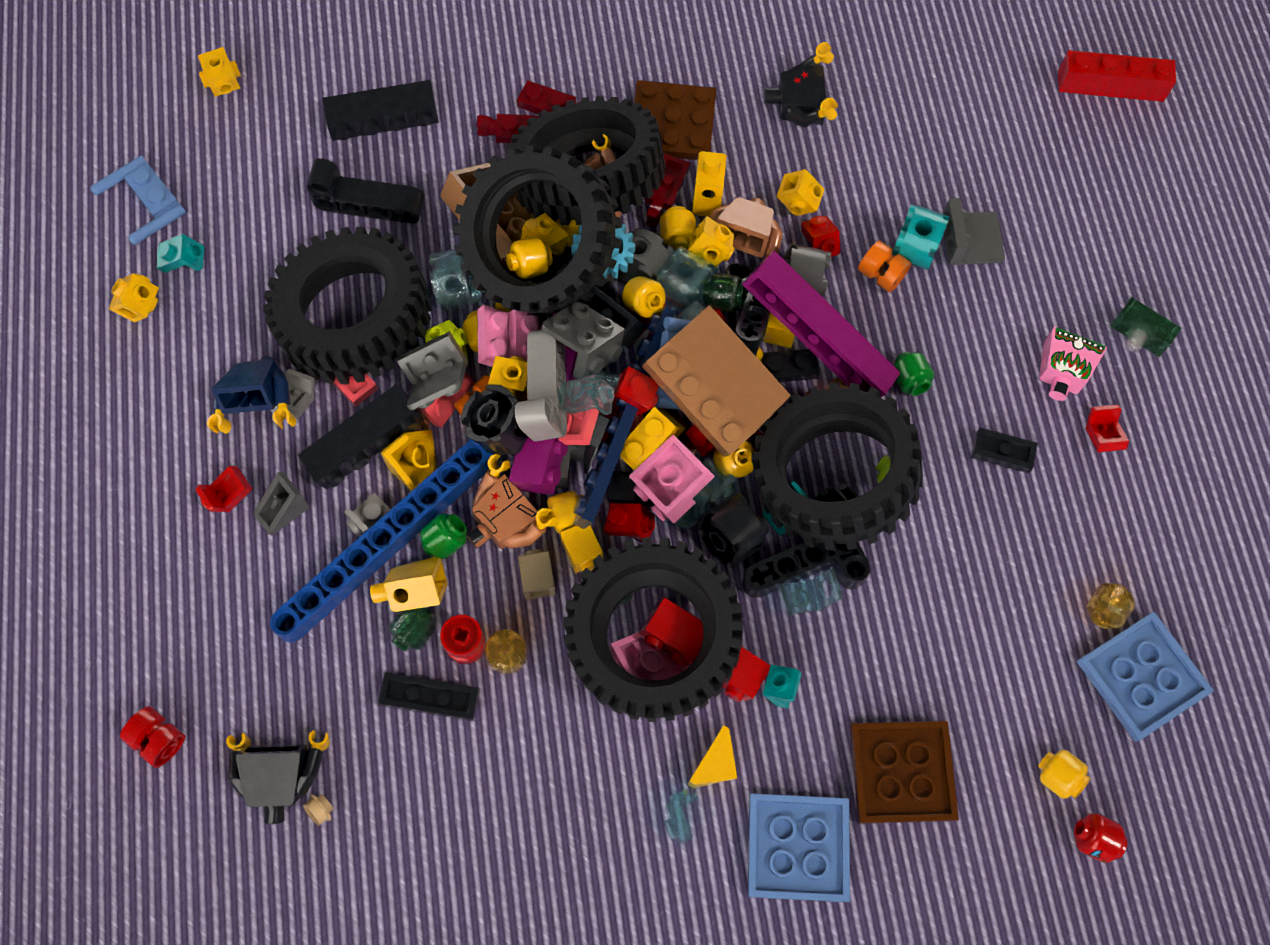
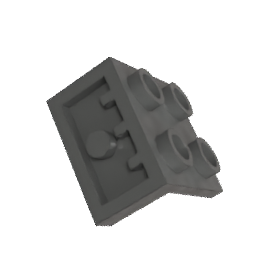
(972, 236)

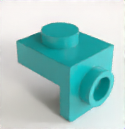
(180, 252)
(782, 685)

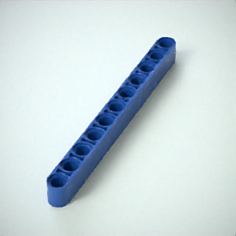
(378, 555)

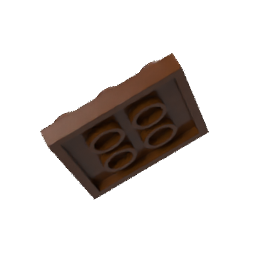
(682, 115)
(903, 772)

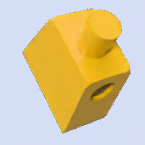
(709, 177)
(412, 585)

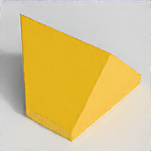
(411, 457)

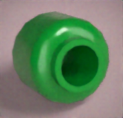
(915, 373)
(443, 535)

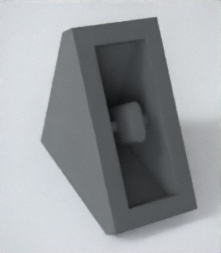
(280, 504)

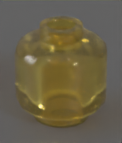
(1110, 606)
(514, 658)

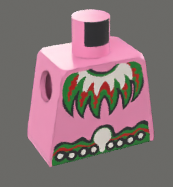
(1068, 362)

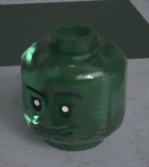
(725, 292)

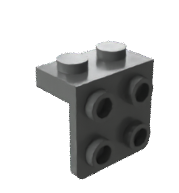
(589, 334)
(433, 370)

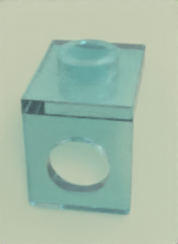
(808, 595)

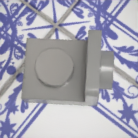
(366, 514)

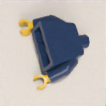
(251, 388)

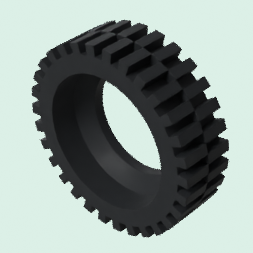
(572, 130)
(364, 345)
(639, 569)

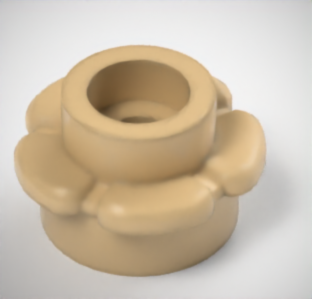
(318, 809)

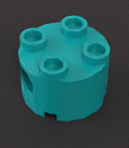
(920, 236)

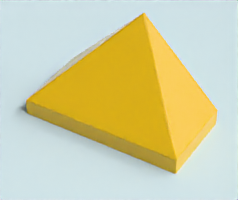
(718, 762)

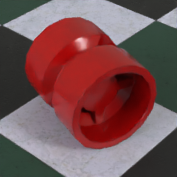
(462, 639)
(153, 737)

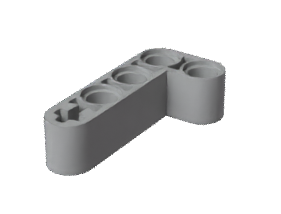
(543, 412)

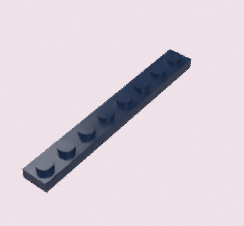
(618, 429)

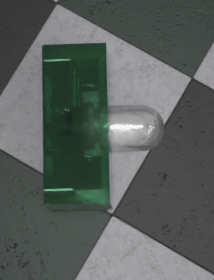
(1144, 328)

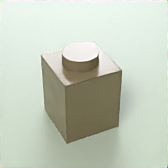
(536, 574)

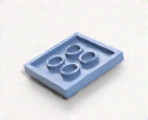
(1145, 676)
(798, 848)

